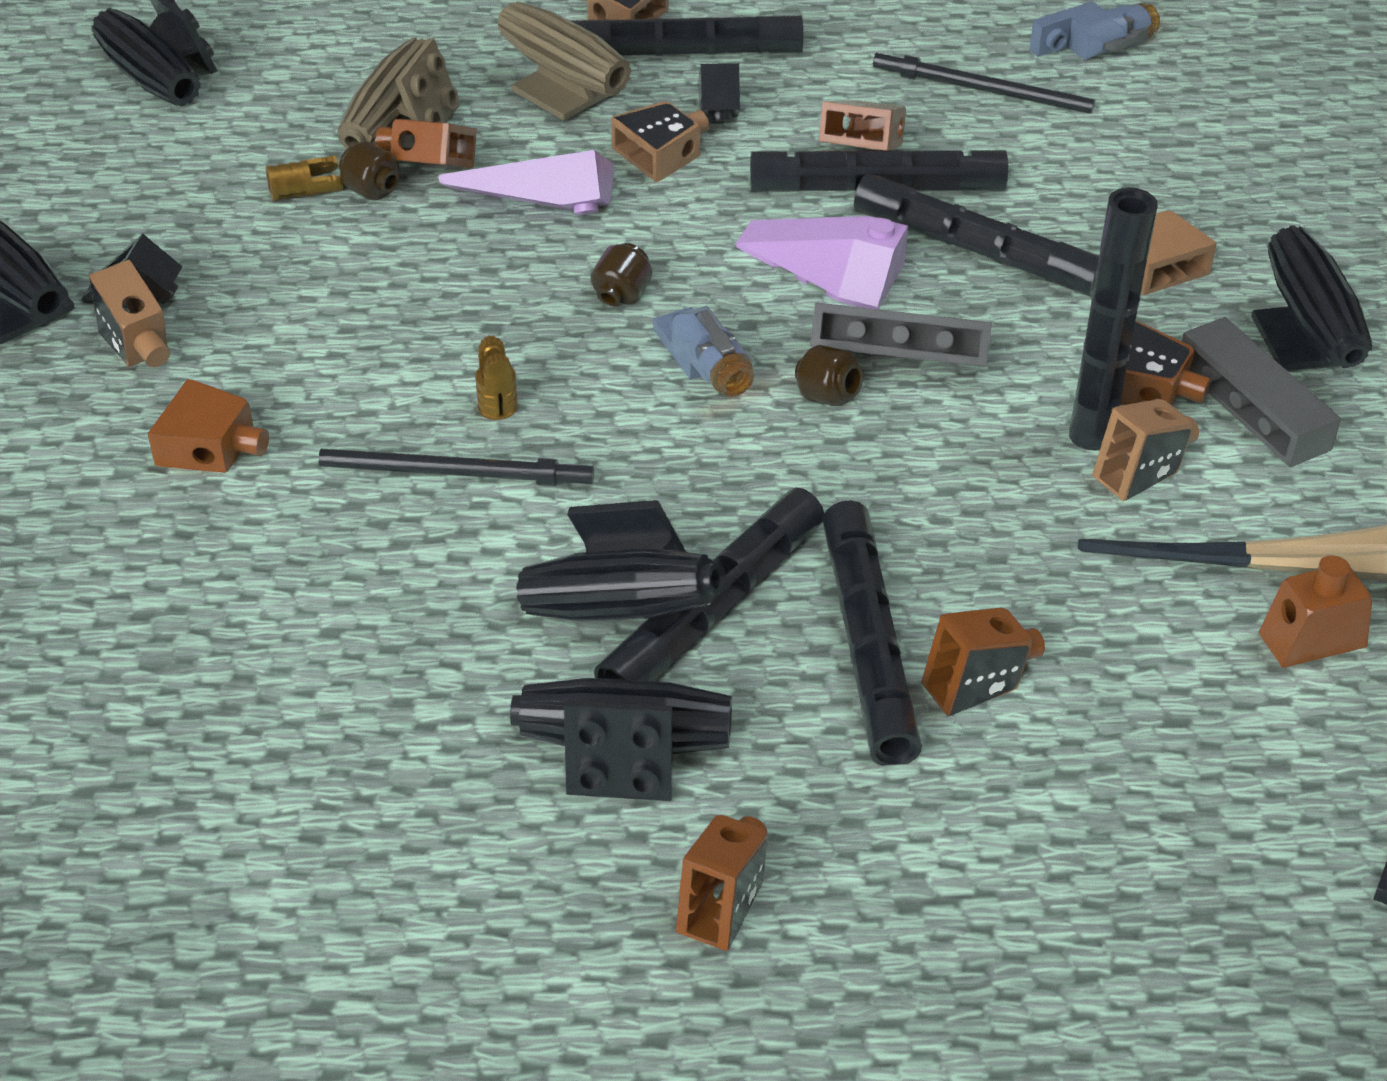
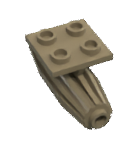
(573, 62)
(403, 85)

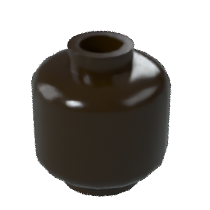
(369, 170)
(621, 273)
(829, 375)

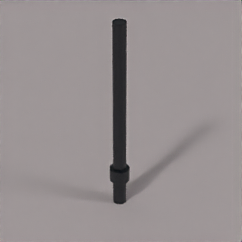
(912, 67)
(544, 471)

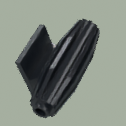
(156, 52)
(28, 287)
(1323, 313)
(628, 571)
(622, 731)

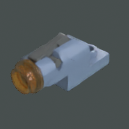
(1092, 30)
(705, 349)

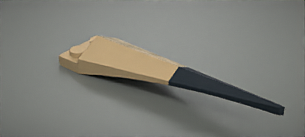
(1361, 548)

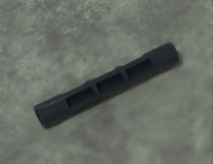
(700, 35)
(845, 169)
(980, 234)
(1112, 313)
(742, 566)
(871, 635)

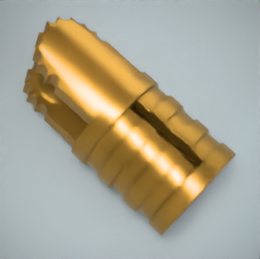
(295, 178)
(495, 380)

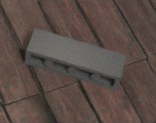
(901, 334)
(1262, 393)

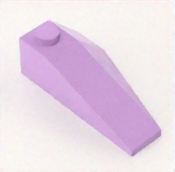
(563, 181)
(845, 256)

